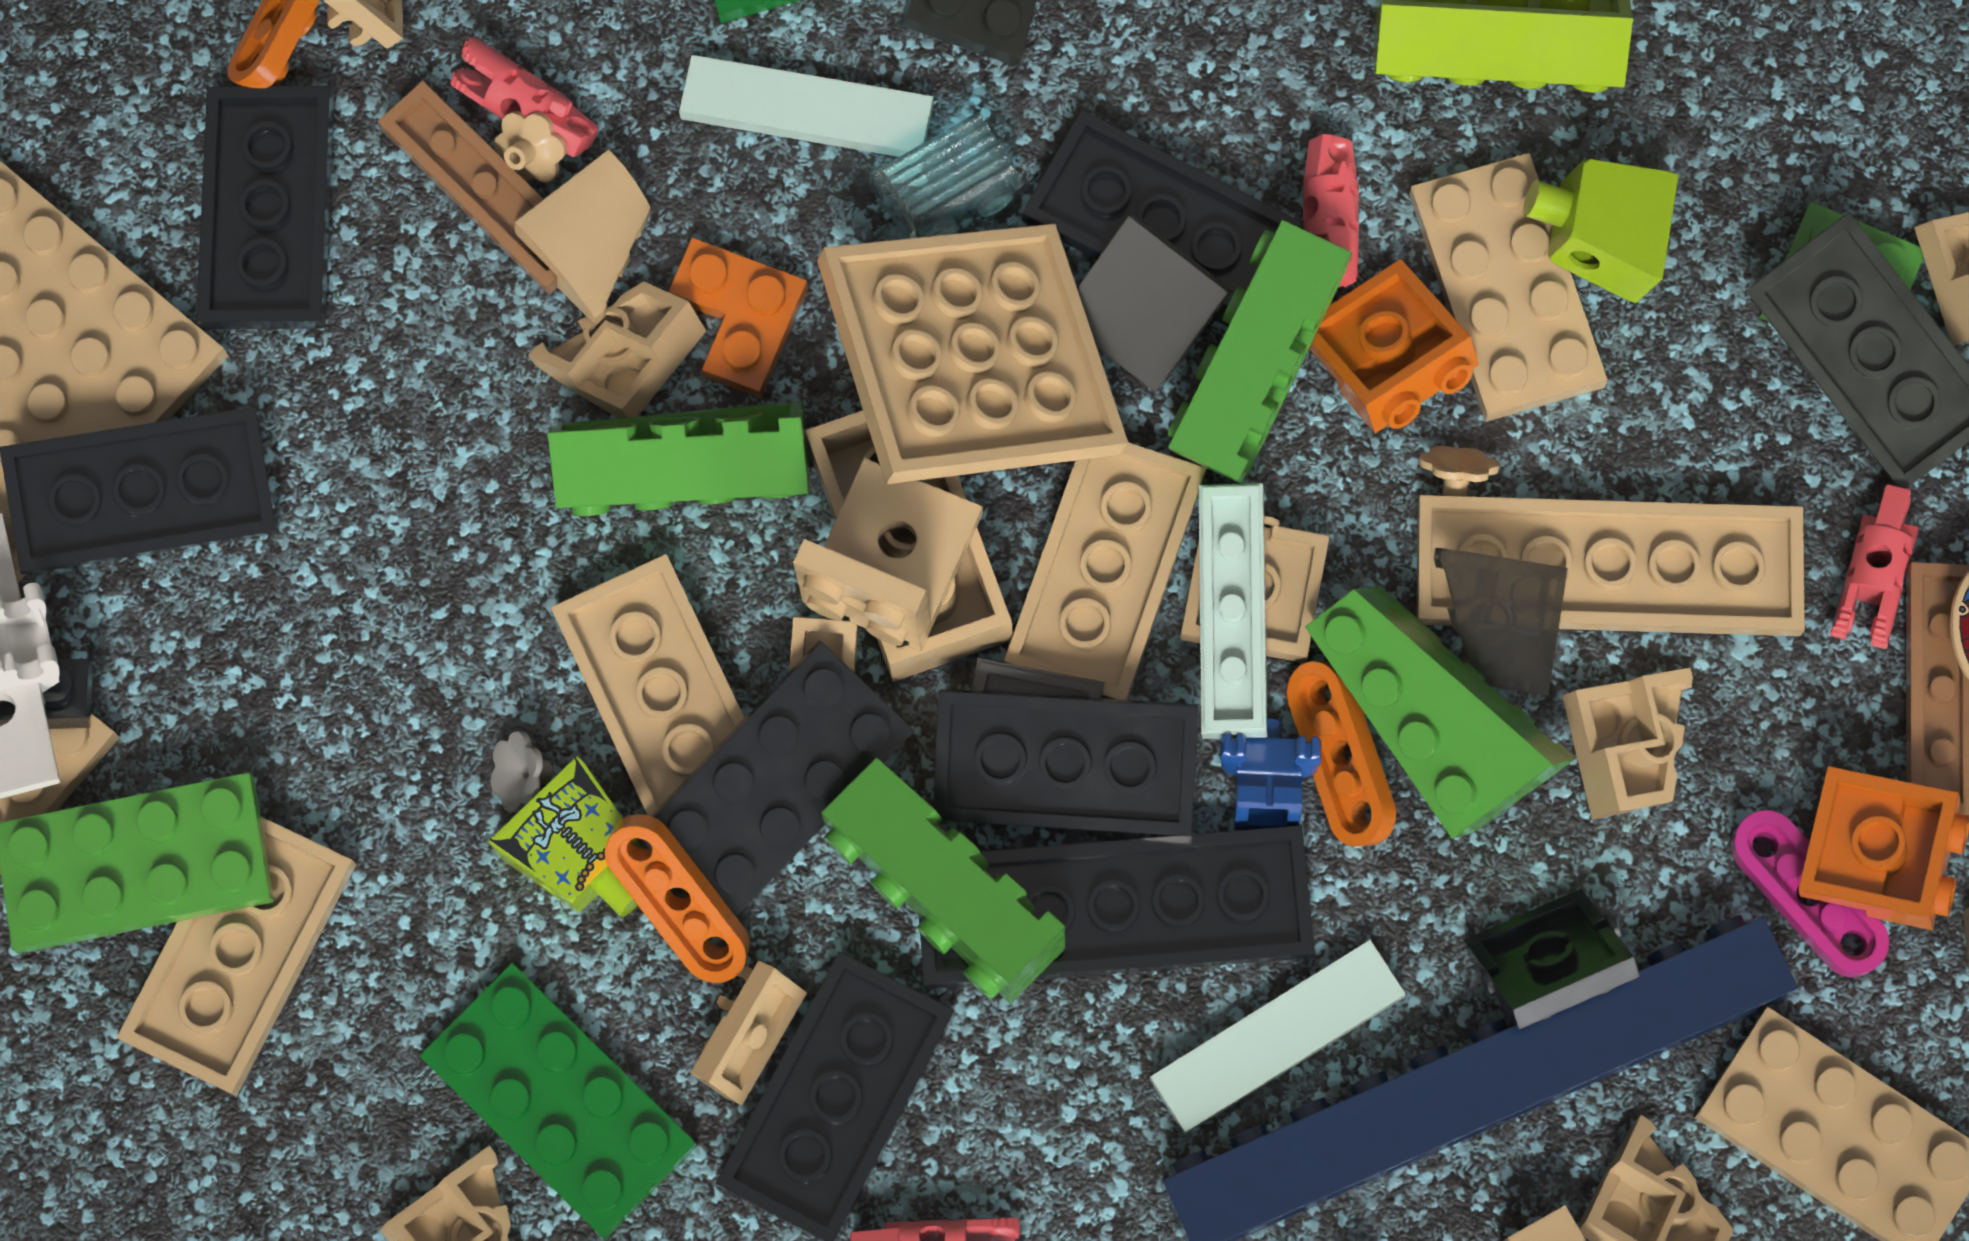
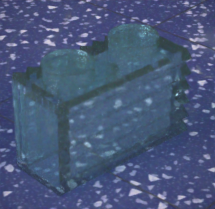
(946, 181)

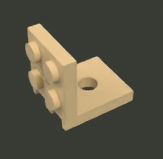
(882, 593)

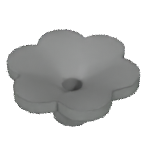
(518, 771)

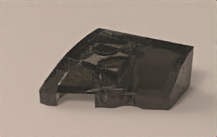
(1505, 616)

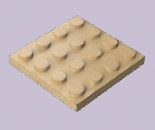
(971, 353)

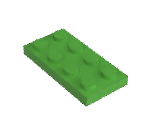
(134, 863)

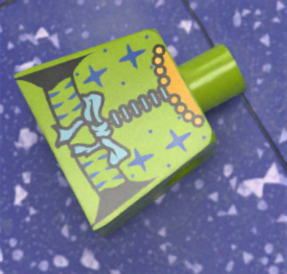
(563, 840)

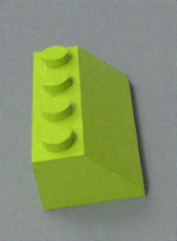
(1505, 41)

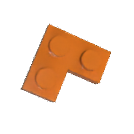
(755, 308)

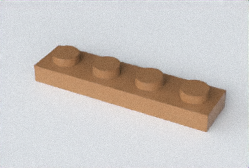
(467, 173)
(1935, 683)

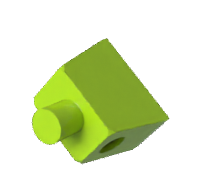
(1608, 224)

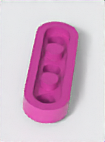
(1818, 924)

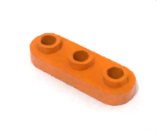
(269, 42)
(1342, 785)
(680, 921)

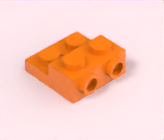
(1393, 348)
(1884, 847)

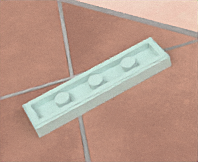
(805, 107)
(1232, 610)
(1277, 1037)

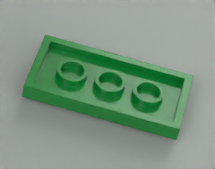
(558, 1101)

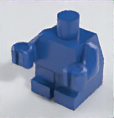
(1268, 776)

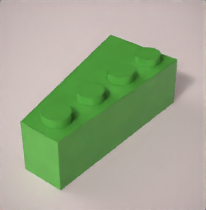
(1260, 351)
(680, 458)
(1435, 713)
(942, 882)

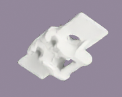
(26, 671)

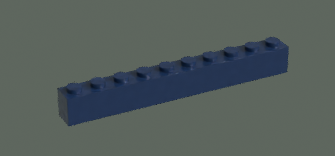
(1477, 1086)

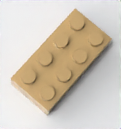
(974, 607)

